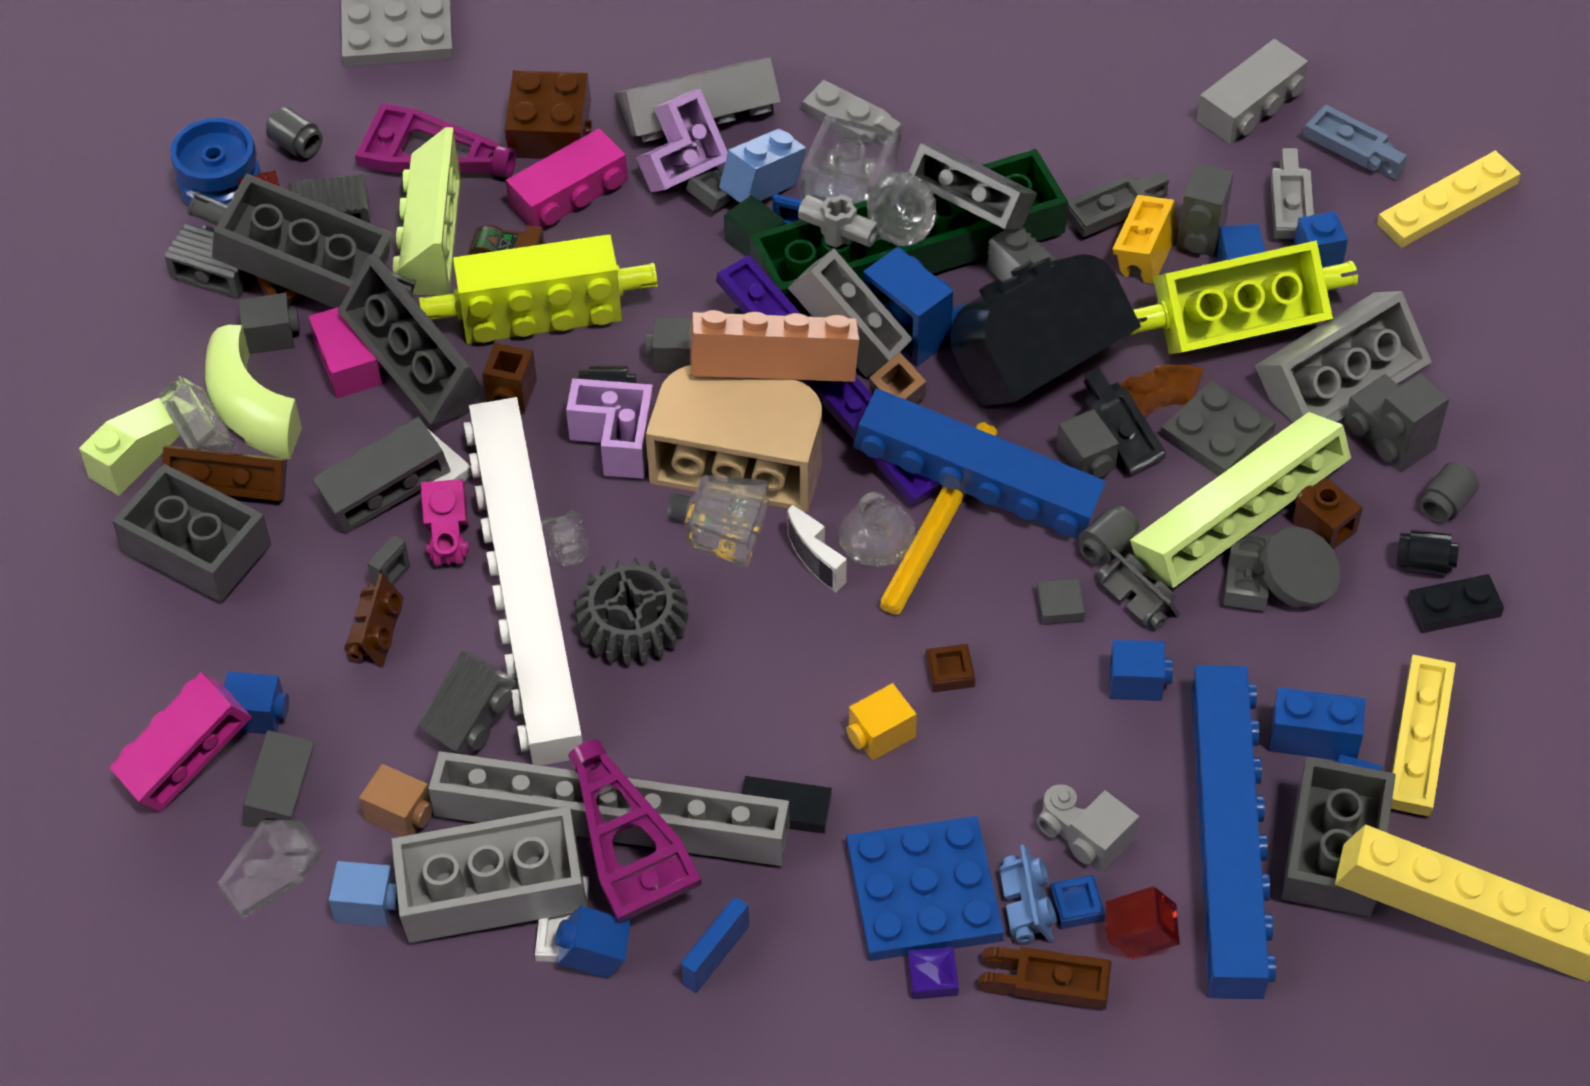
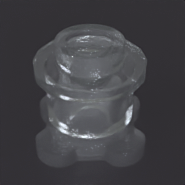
(566, 539)

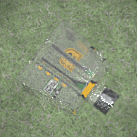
(723, 516)

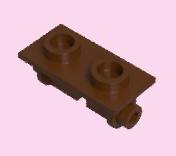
(379, 610)

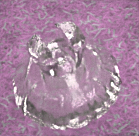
(890, 207)
(876, 531)

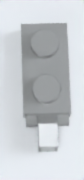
(838, 103)
(1290, 194)

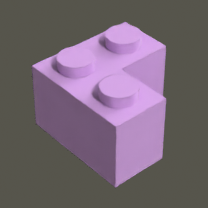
(692, 142)
(615, 417)

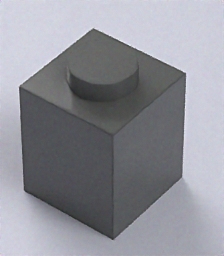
(268, 323)
(669, 344)
(1087, 444)

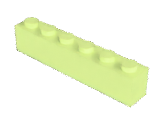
(1240, 499)

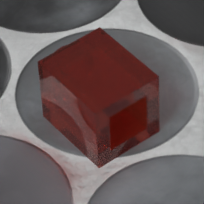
(1142, 922)

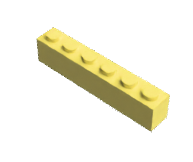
(1467, 900)

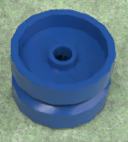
(212, 158)

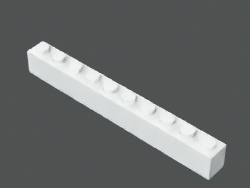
(525, 582)

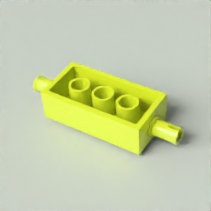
(538, 289)
(1243, 297)

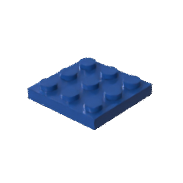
(924, 887)

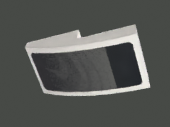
(809, 543)

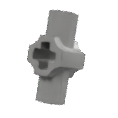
(838, 220)

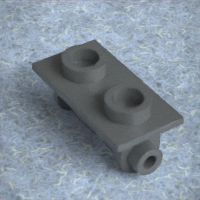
(1151, 600)

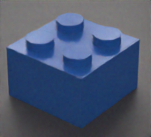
(915, 300)

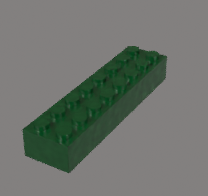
(952, 241)

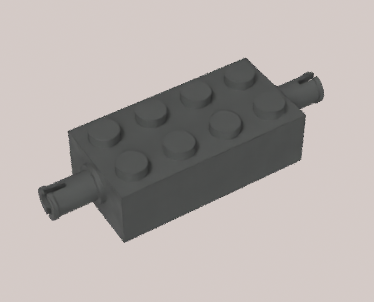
(292, 240)

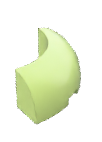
(252, 411)

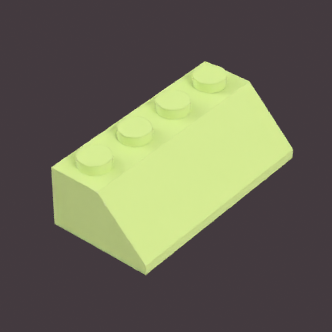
(429, 215)

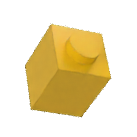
(881, 722)

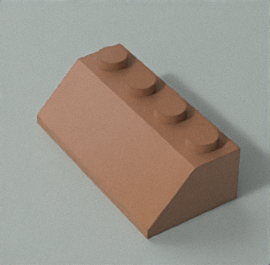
(773, 346)

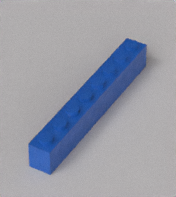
(1230, 834)

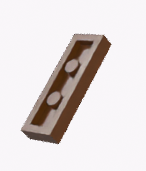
(231, 472)

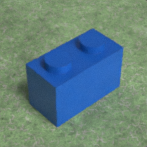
(1316, 724)

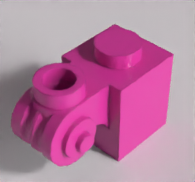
(444, 513)

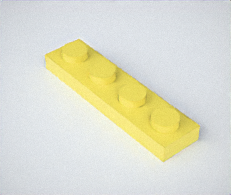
(1448, 199)
(1421, 734)

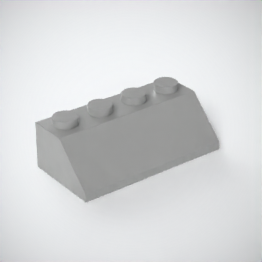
(726, 90)
(1344, 356)
(488, 874)

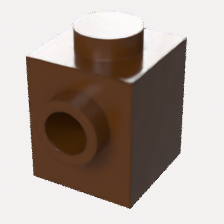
(510, 374)
(1327, 512)

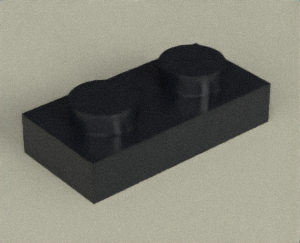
(1455, 603)

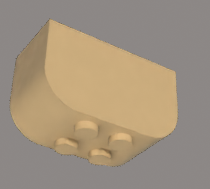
(737, 431)

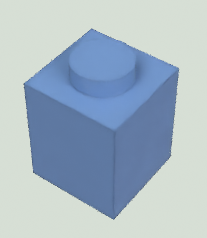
(363, 894)

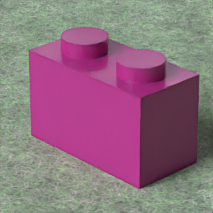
(344, 355)

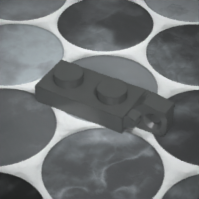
(1113, 201)

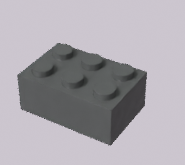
(192, 532)
(1329, 809)

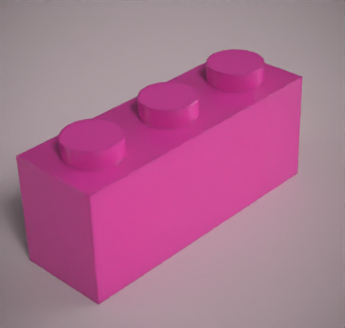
(567, 179)
(180, 742)

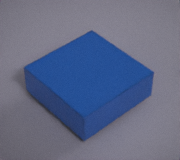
(1077, 902)

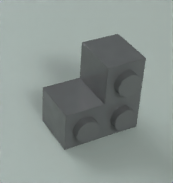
(1398, 420)

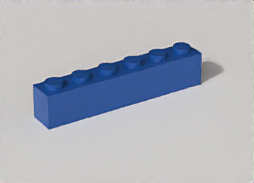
(978, 464)

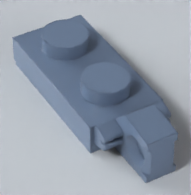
(1355, 141)

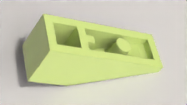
(128, 445)

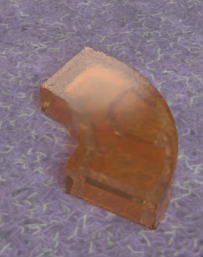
(1164, 387)

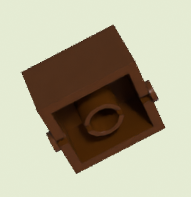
(547, 112)

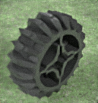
(608, 622)

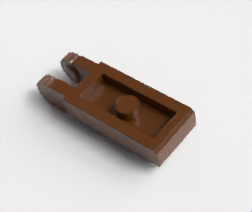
(1047, 976)

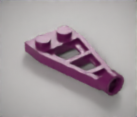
(393, 126)
(644, 882)

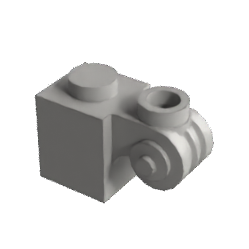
(1093, 833)

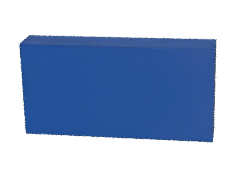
(715, 944)

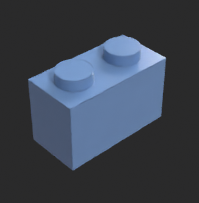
(762, 166)

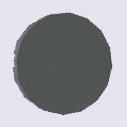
(1300, 567)

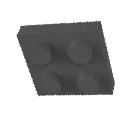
(1217, 428)

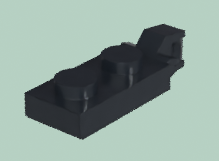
(1121, 415)

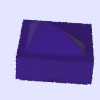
(933, 973)

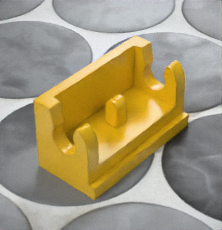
(1147, 236)

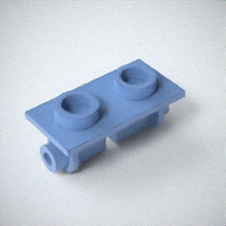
(1035, 912)

